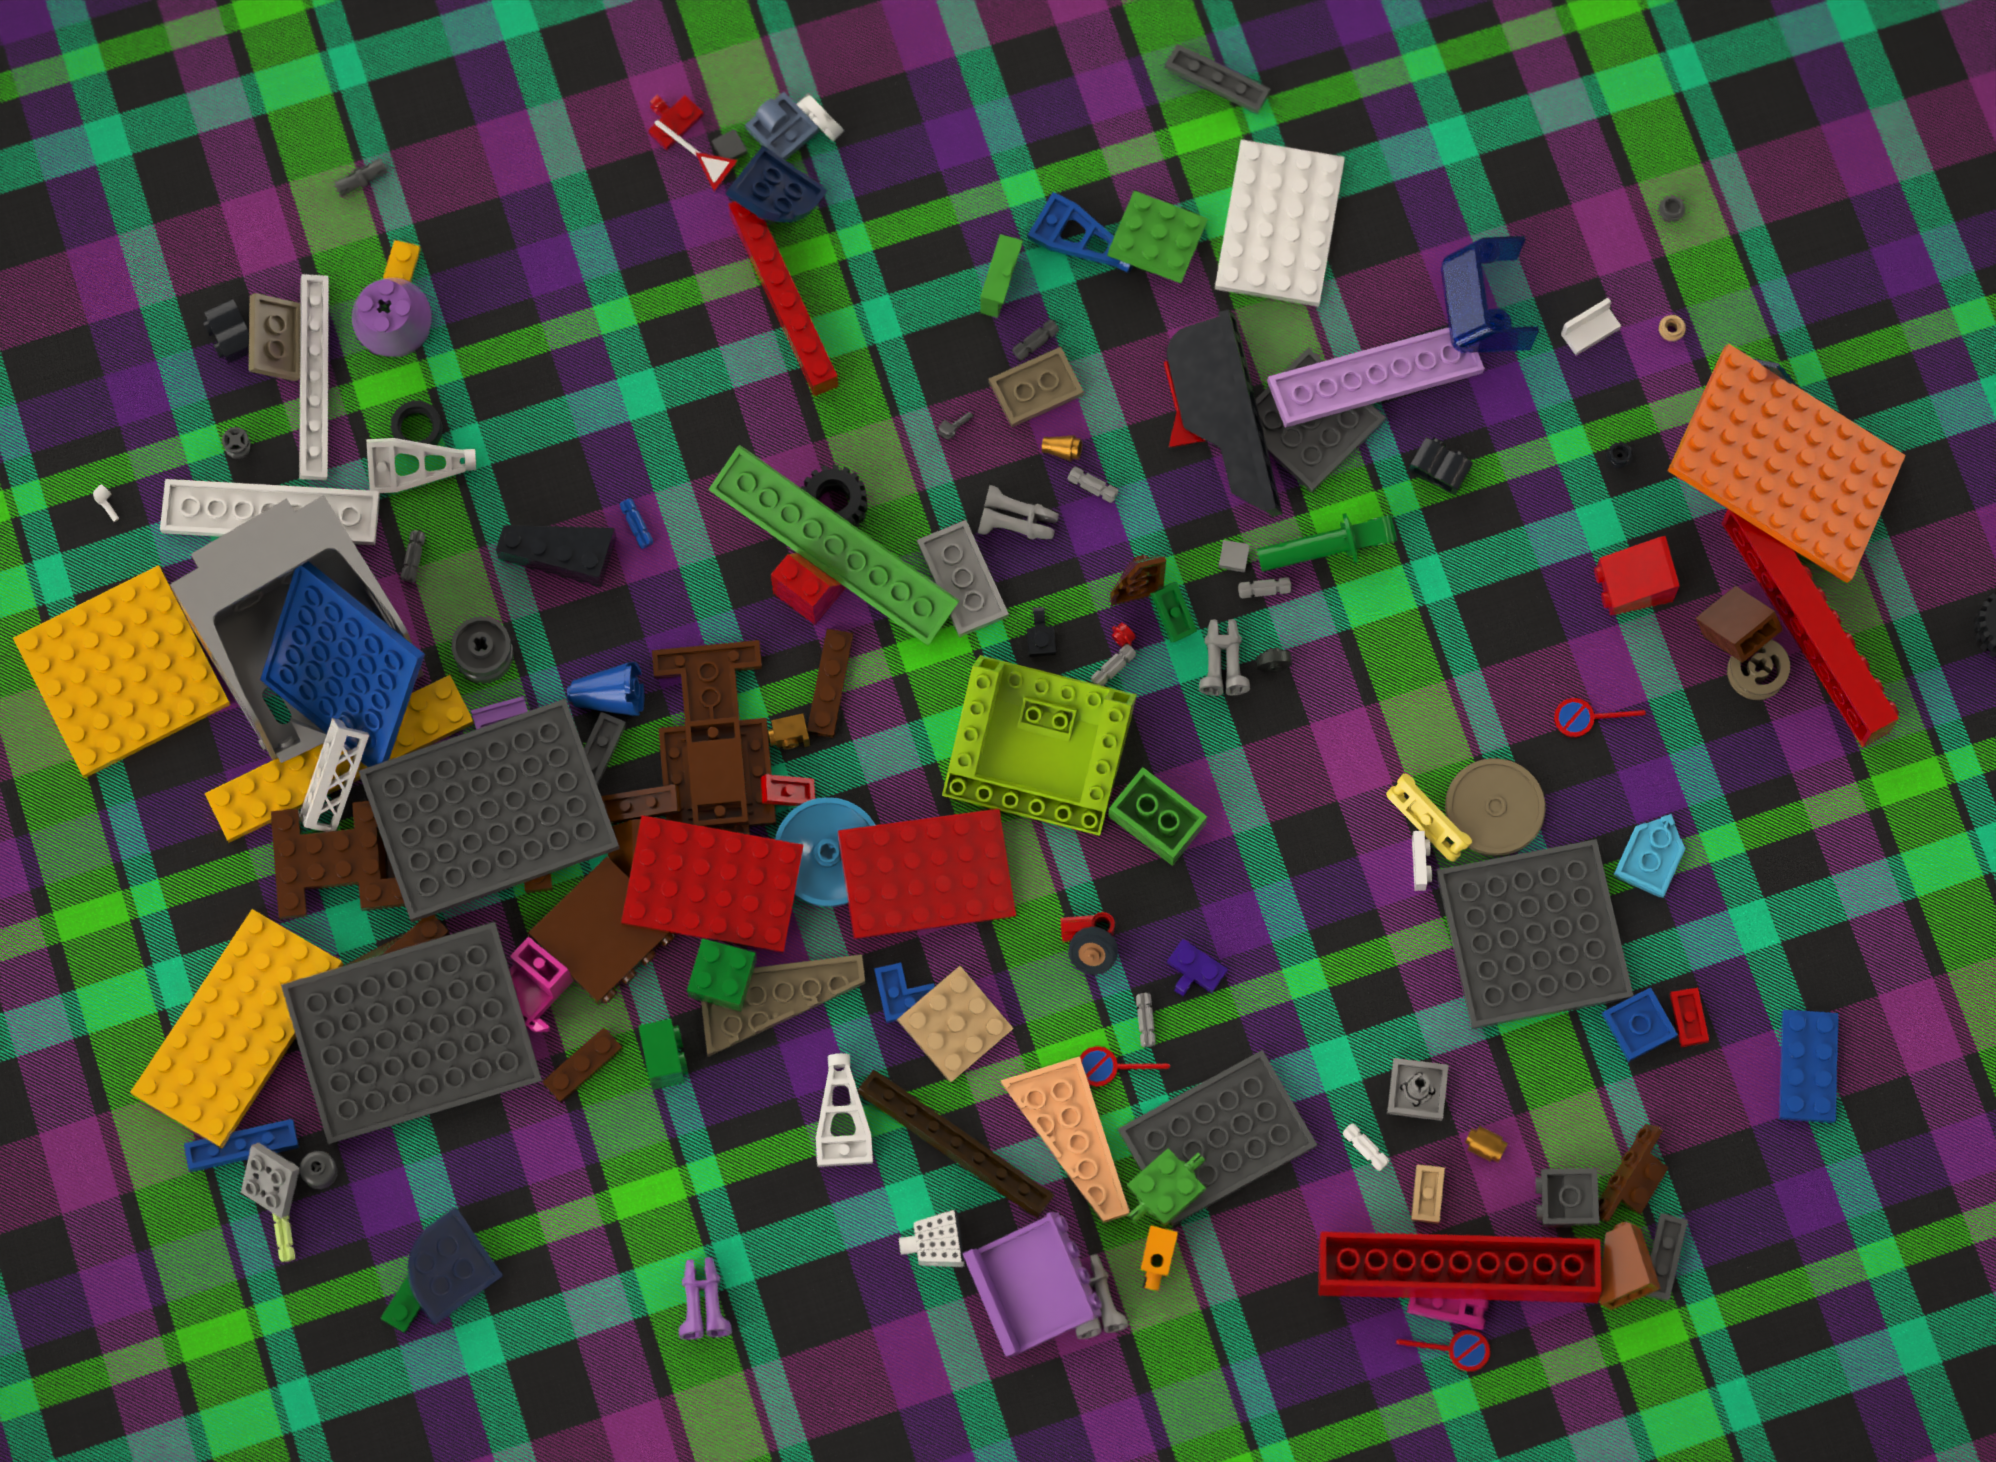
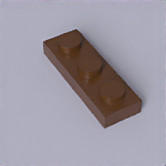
(645, 802)
(582, 1065)

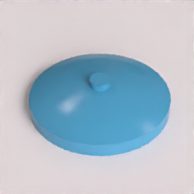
(816, 827)

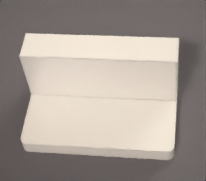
(1590, 327)

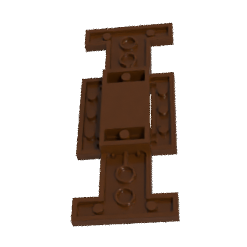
(708, 749)
(340, 860)

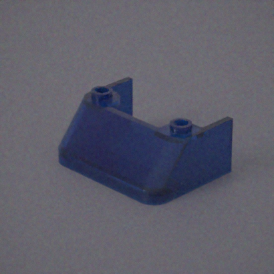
(1469, 320)

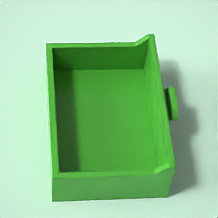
(999, 275)

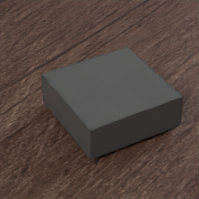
(729, 145)

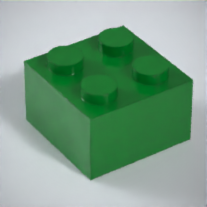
(721, 975)
(661, 1053)

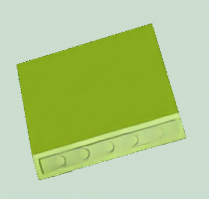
(1038, 744)

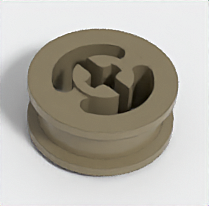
(1746, 685)

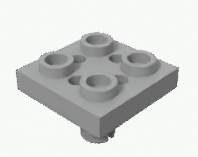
(1429, 1076)
(275, 1177)

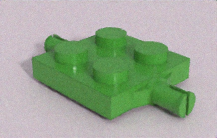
(1166, 1187)

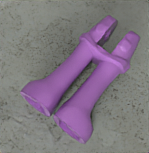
(715, 1324)

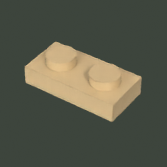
(1427, 1194)

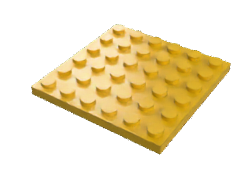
(121, 671)

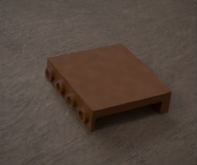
(589, 937)

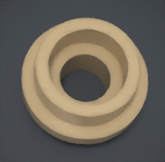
(1675, 321)

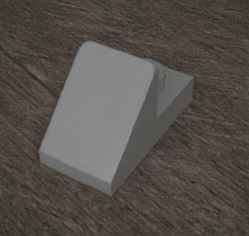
(308, 738)

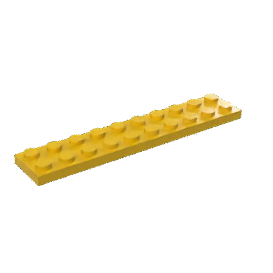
(249, 799)

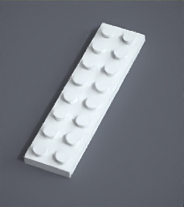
(220, 507)

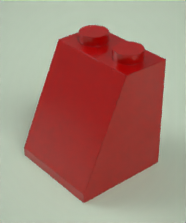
(1637, 577)
(805, 587)

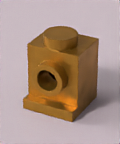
(789, 732)

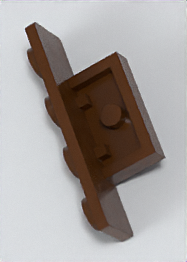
(1635, 1177)

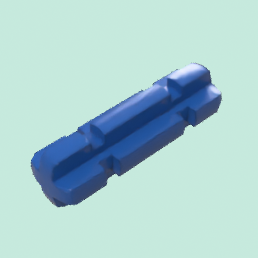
(636, 523)

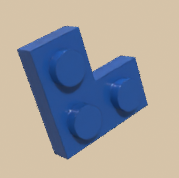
(894, 993)

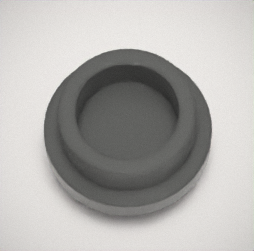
(1671, 208)

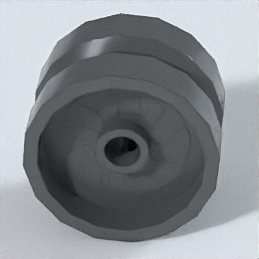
(468, 650)

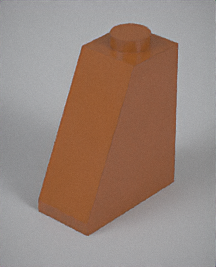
(1626, 1267)

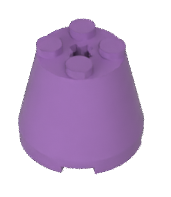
(399, 330)

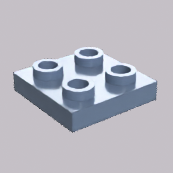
(781, 126)

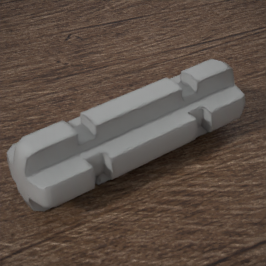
(1093, 484)
(1264, 587)
(1113, 665)
(1145, 1020)

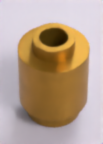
(1486, 1144)

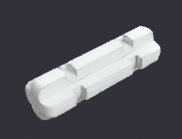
(1365, 1147)

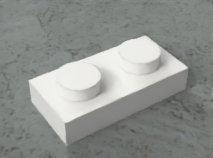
(1420, 850)

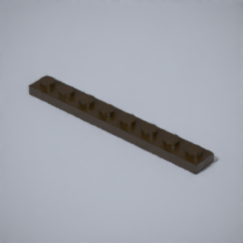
(955, 1144)

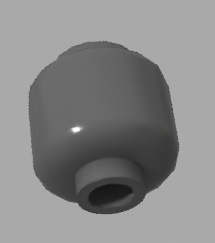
(314, 1178)

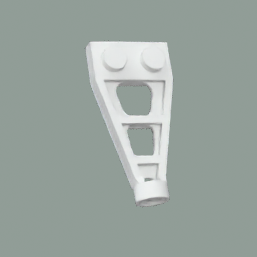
(381, 463)
(842, 1149)

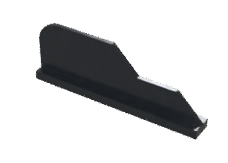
(1221, 405)

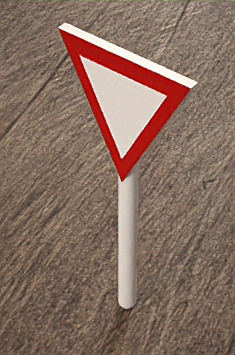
(715, 167)

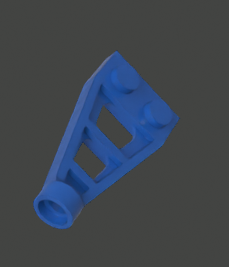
(1052, 221)

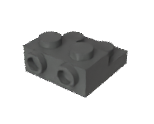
(1568, 1197)

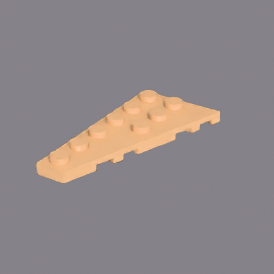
(1066, 1119)

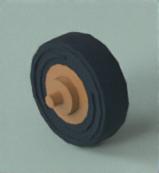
(1093, 950)

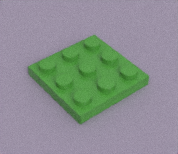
(1157, 237)

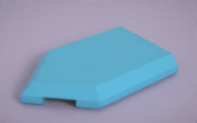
(1651, 856)

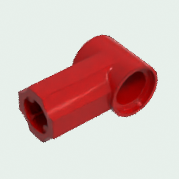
(1072, 925)

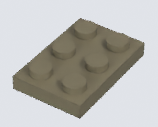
(274, 337)
(1036, 387)

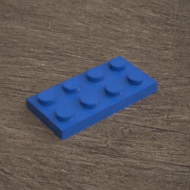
(1808, 1066)

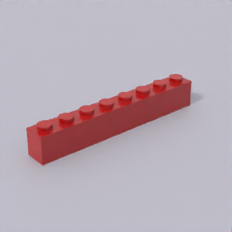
(784, 299)

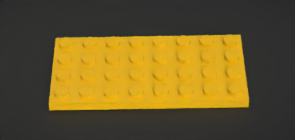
(231, 1031)

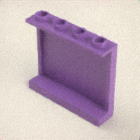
(1033, 1284)

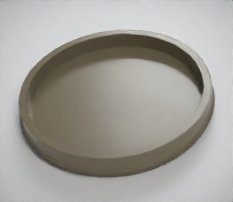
(1496, 806)

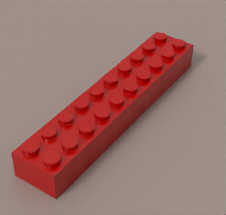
(1815, 630)
(1459, 1267)

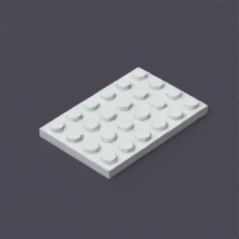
(1279, 223)

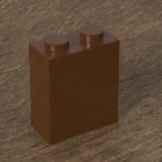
(1739, 624)

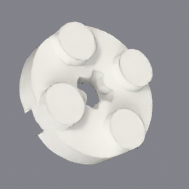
(820, 117)

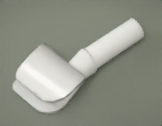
(100, 495)

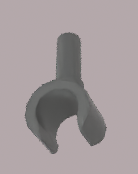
(948, 430)

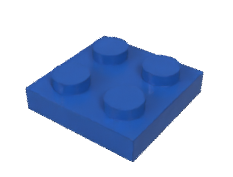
(1639, 1024)

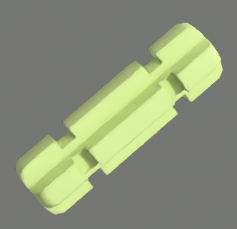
(284, 1238)

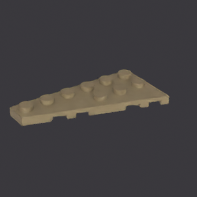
(779, 995)

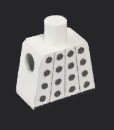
(936, 1241)

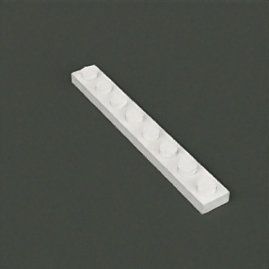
(313, 378)

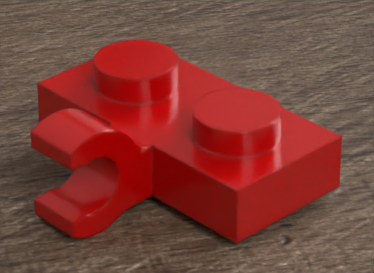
(677, 118)

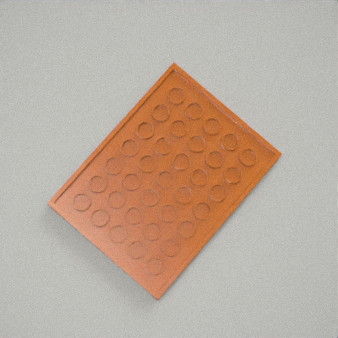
(1787, 463)

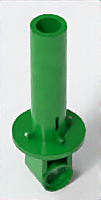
(1345, 539)

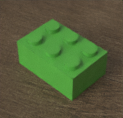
(1157, 816)

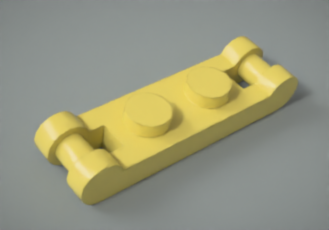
(1428, 818)

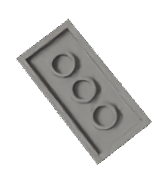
(962, 572)

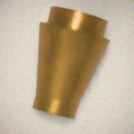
(1063, 446)

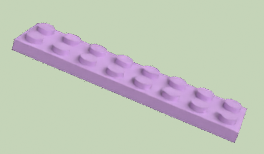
(1370, 377)

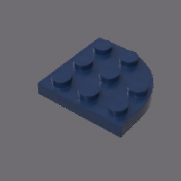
(775, 189)
(448, 1266)

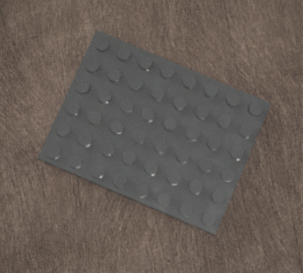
(488, 810)
(411, 1032)

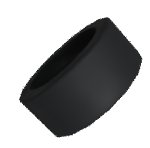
(422, 408)

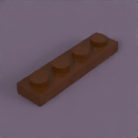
(830, 683)

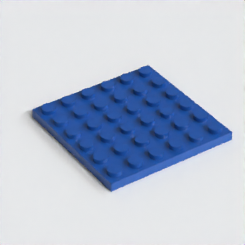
(341, 663)

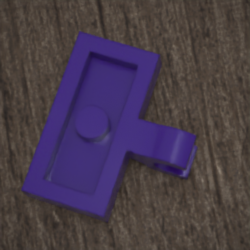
(1195, 968)

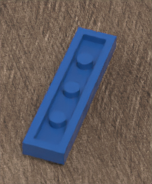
(275, 1136)

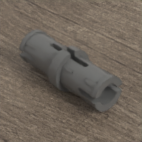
(360, 177)

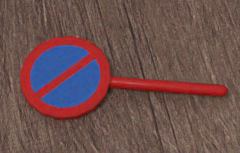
(1576, 717)
(1102, 1066)
(1466, 1349)

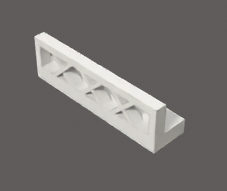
(323, 775)

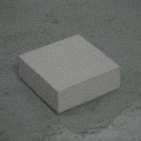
(1234, 556)

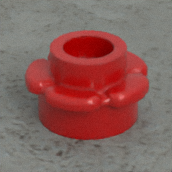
(1123, 635)

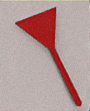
(1179, 434)

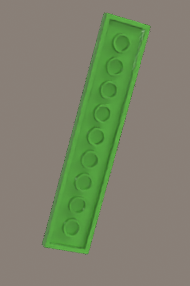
(833, 545)

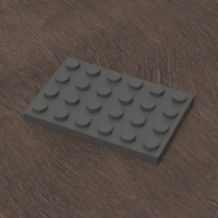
(1234, 1121)

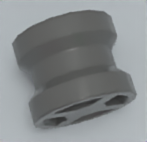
(236, 437)

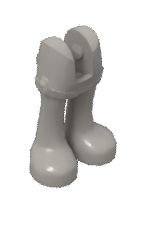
(992, 519)
(1213, 683)
(1111, 1318)

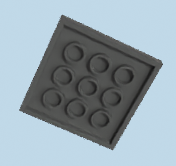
(1319, 446)

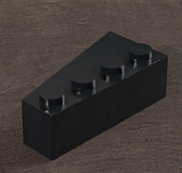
(562, 551)

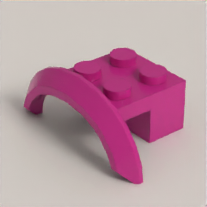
(537, 982)

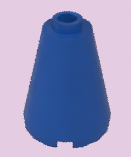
(610, 690)

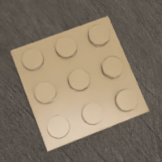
(955, 1024)

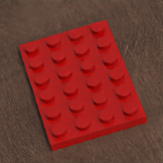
(926, 873)
(712, 884)

